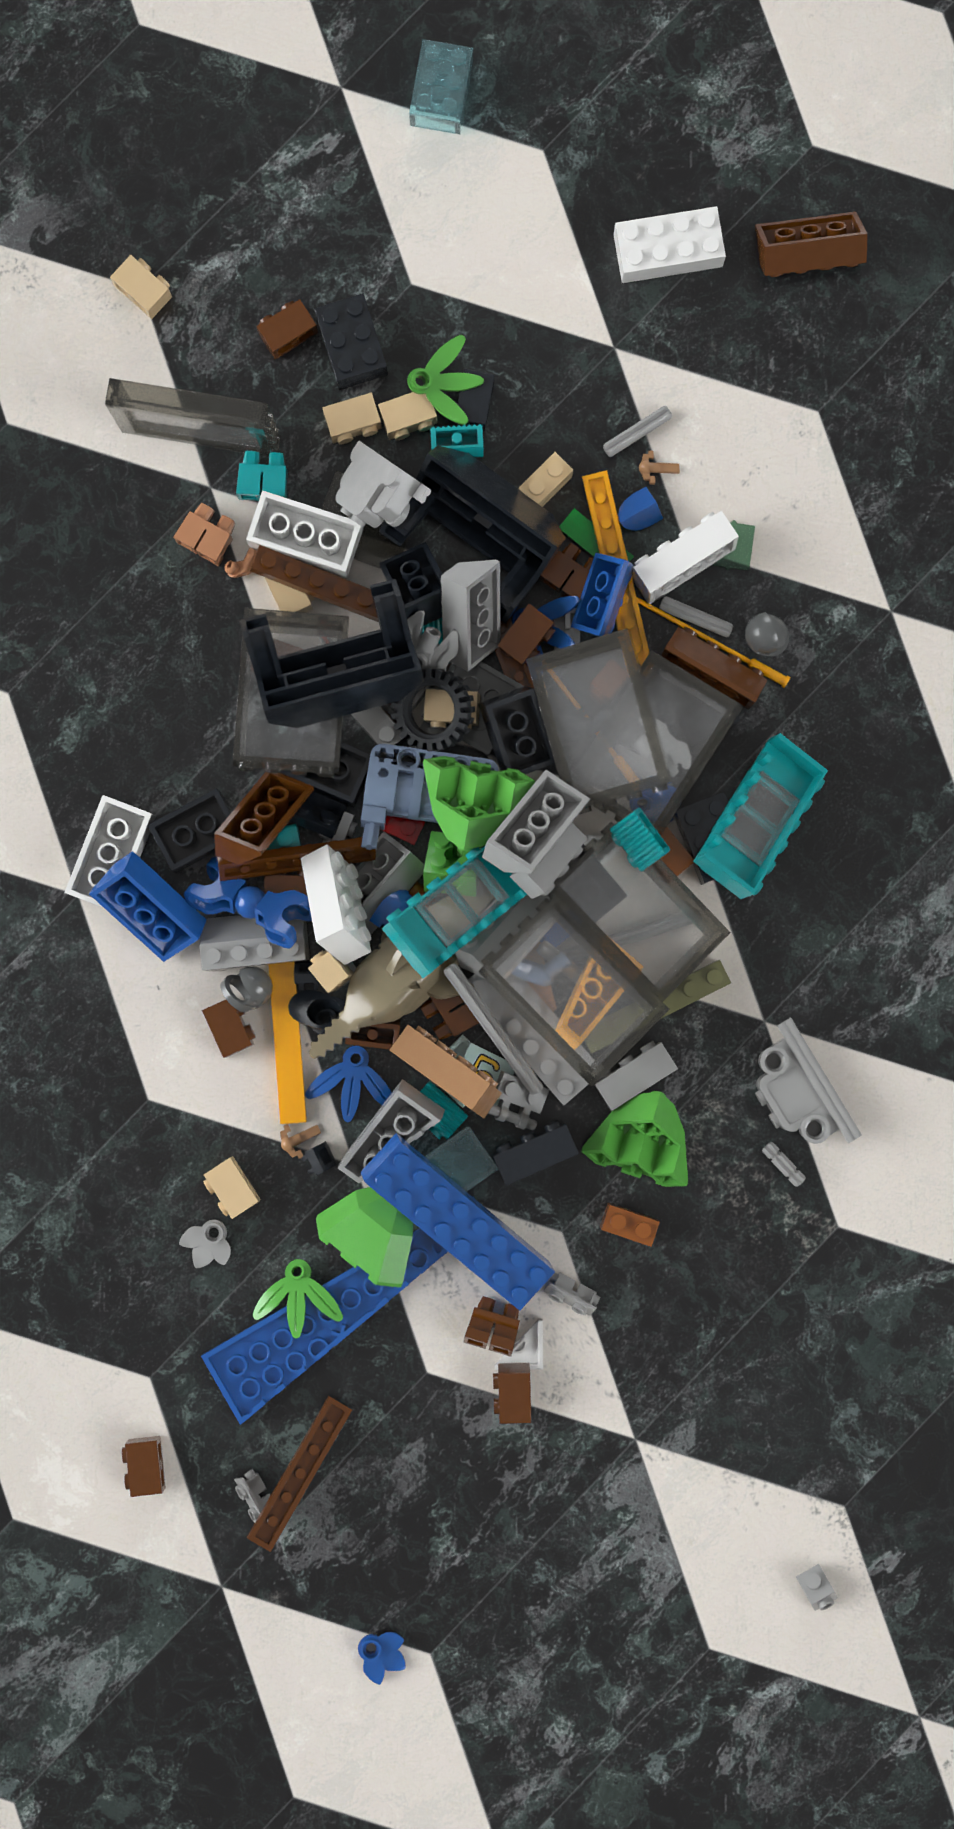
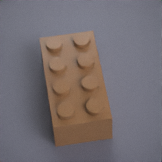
(451, 1074)

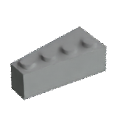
(404, 1113)

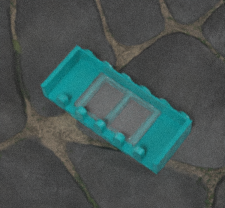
(761, 817)
(452, 912)

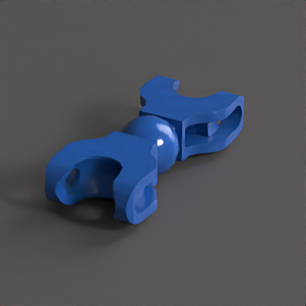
(270, 909)

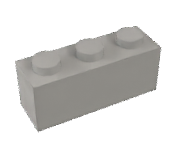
(553, 864)
(635, 1074)

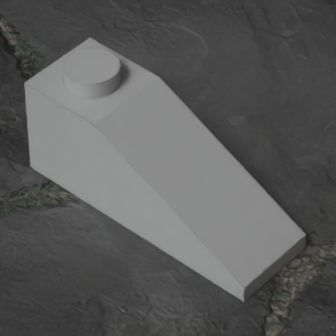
(379, 726)

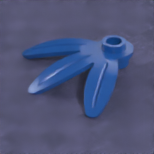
(555, 610)
(351, 1088)

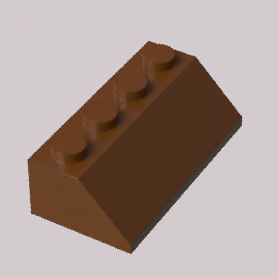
(811, 244)
(714, 667)
(260, 817)

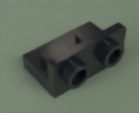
(320, 814)

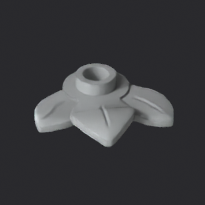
(205, 1246)

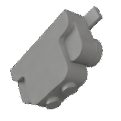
(377, 489)
(800, 1090)

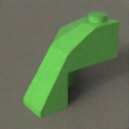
(472, 798)
(643, 1139)
(369, 1235)

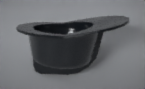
(315, 1009)

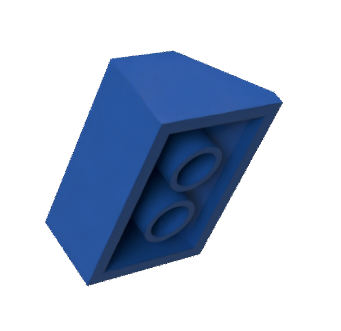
(602, 595)

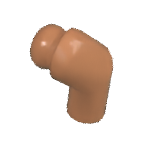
(241, 568)

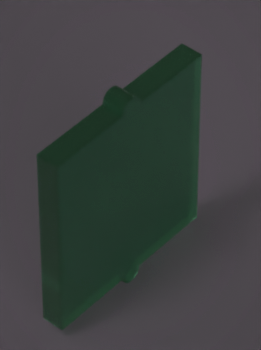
(741, 556)

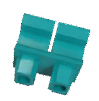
(251, 474)

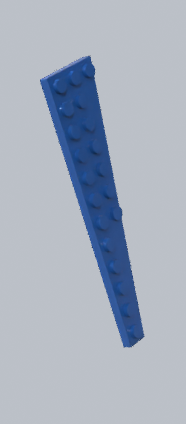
(267, 1356)

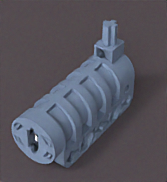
(399, 788)

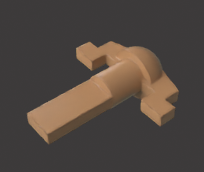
(647, 467)
(288, 1143)

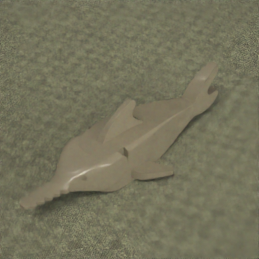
(382, 992)

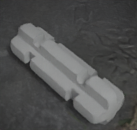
(783, 1164)

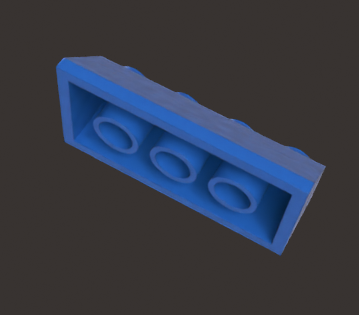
(148, 907)

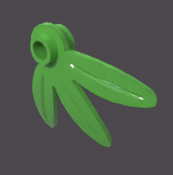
(435, 381)
(296, 1303)

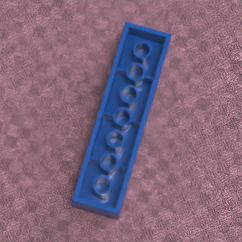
(457, 1221)

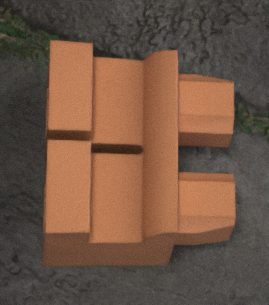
(204, 537)

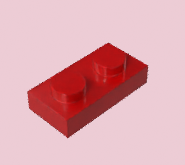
(404, 828)

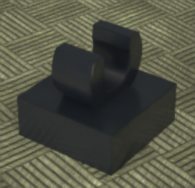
(303, 975)
(320, 1158)

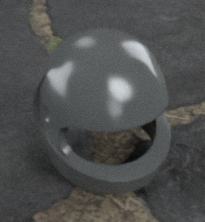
(767, 634)
(253, 985)

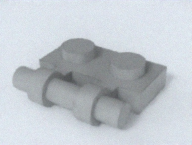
(515, 1092)

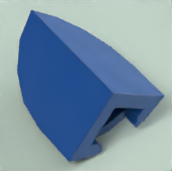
(639, 511)
(389, 905)

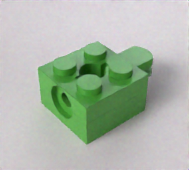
(441, 856)

